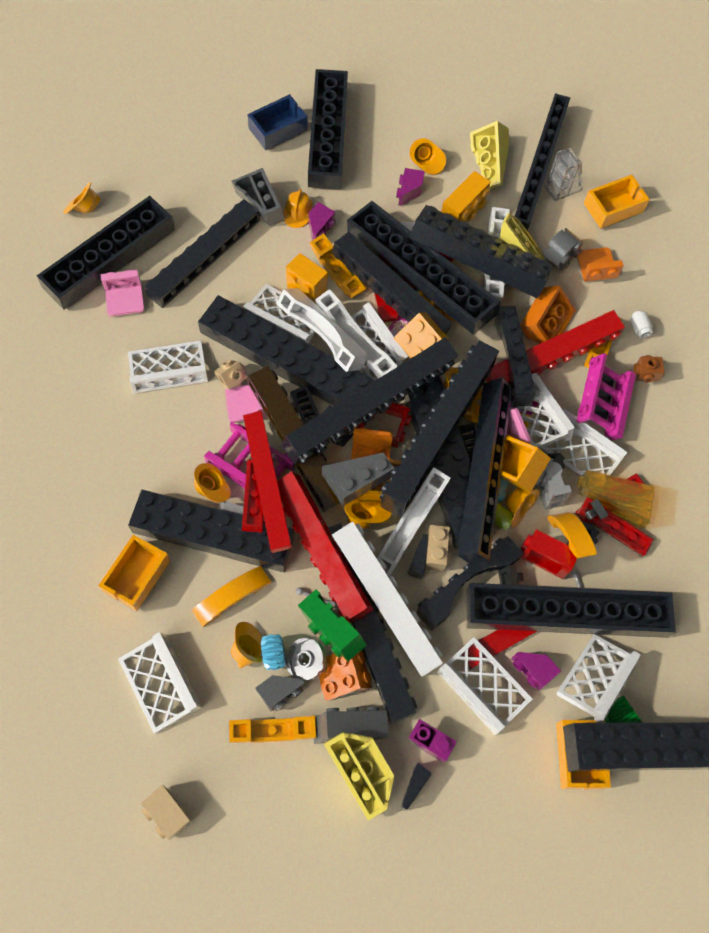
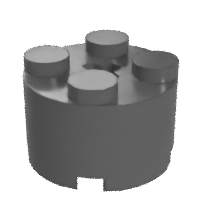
(563, 248)

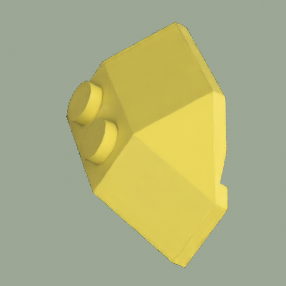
(515, 233)
(363, 771)

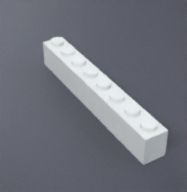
(387, 599)

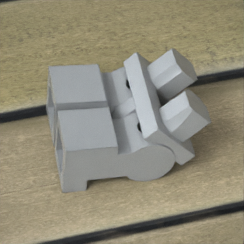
(553, 487)

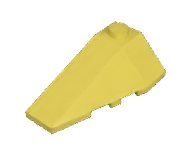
(491, 151)

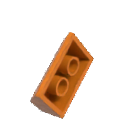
(548, 315)

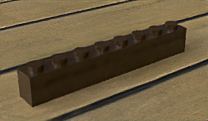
(285, 420)

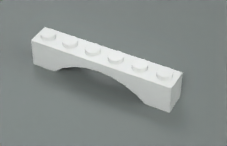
(496, 219)
(344, 348)
(377, 360)
(412, 519)

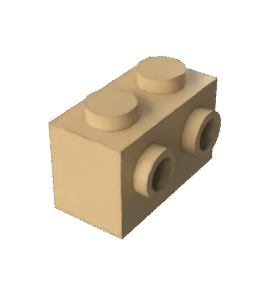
(437, 548)
(165, 812)

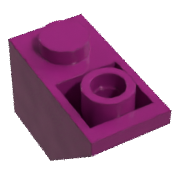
(411, 185)
(321, 220)
(537, 668)
(432, 741)

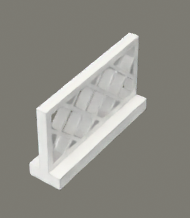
(278, 321)
(382, 333)
(168, 377)
(552, 410)
(594, 439)
(176, 673)
(616, 683)
(472, 698)

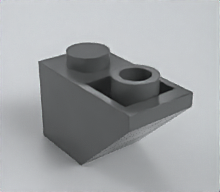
(278, 689)

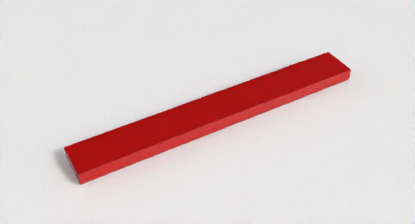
(267, 482)

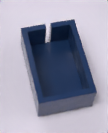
(277, 122)

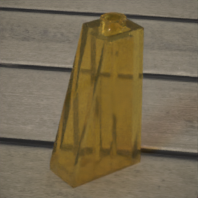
(620, 496)

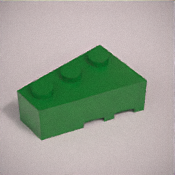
(331, 627)

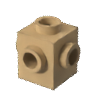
(231, 374)

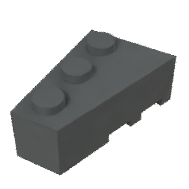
(258, 192)
(357, 476)
(365, 723)

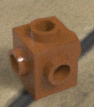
(649, 368)

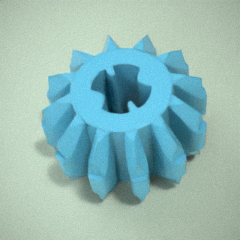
(273, 652)

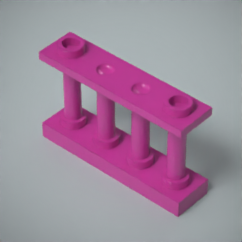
(620, 397)
(232, 470)

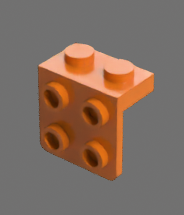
(598, 264)
(371, 442)
(344, 676)

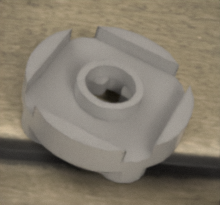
(317, 662)

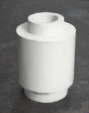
(641, 324)

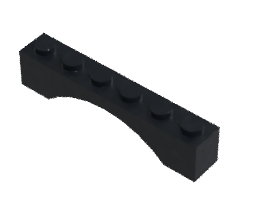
(520, 375)
(437, 608)

